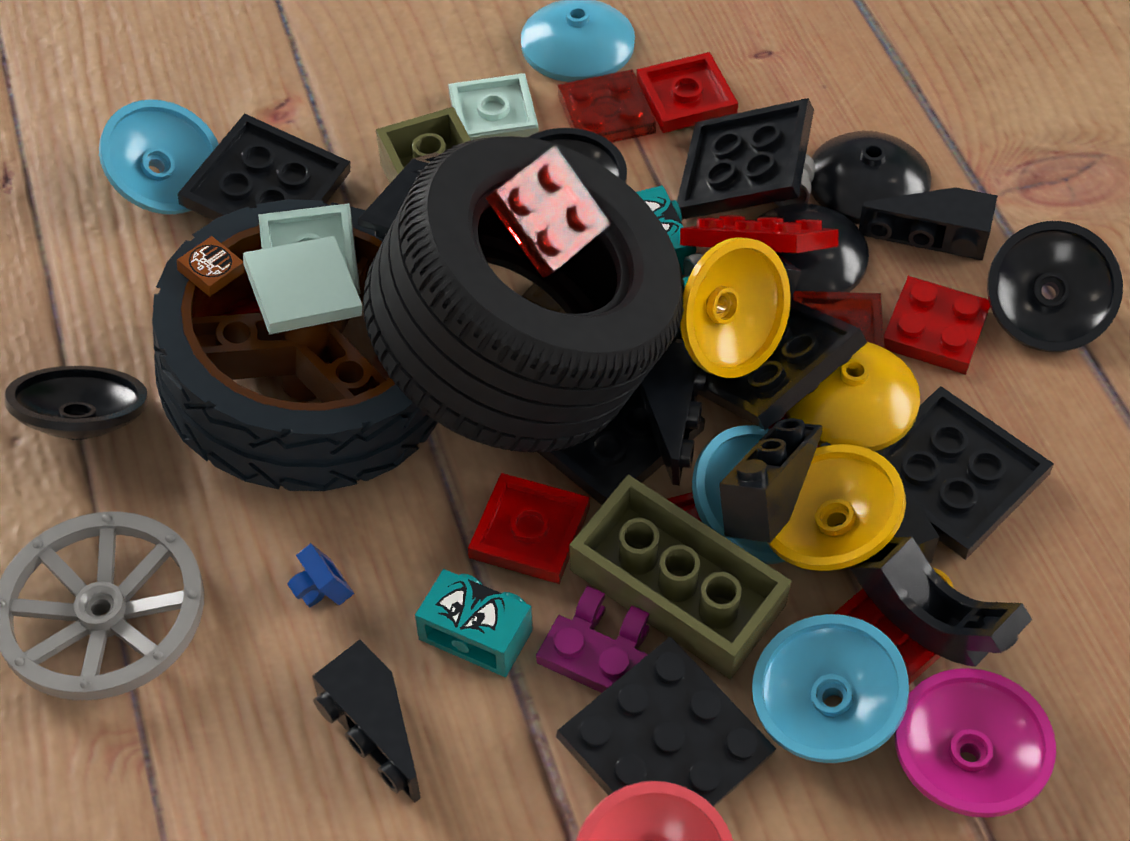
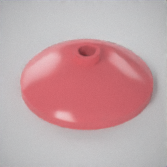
(654, 814)

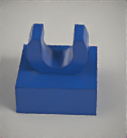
(319, 579)

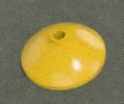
(735, 307)
(864, 409)
(848, 488)

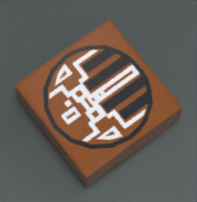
(210, 266)

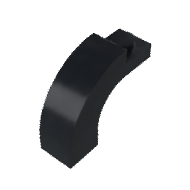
(934, 612)

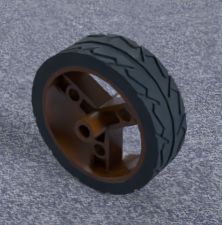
(348, 437)

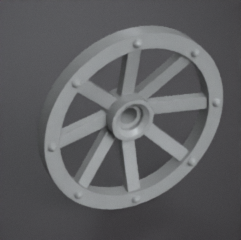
(96, 600)

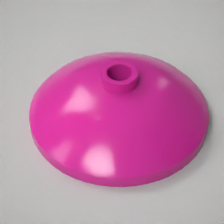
(979, 716)

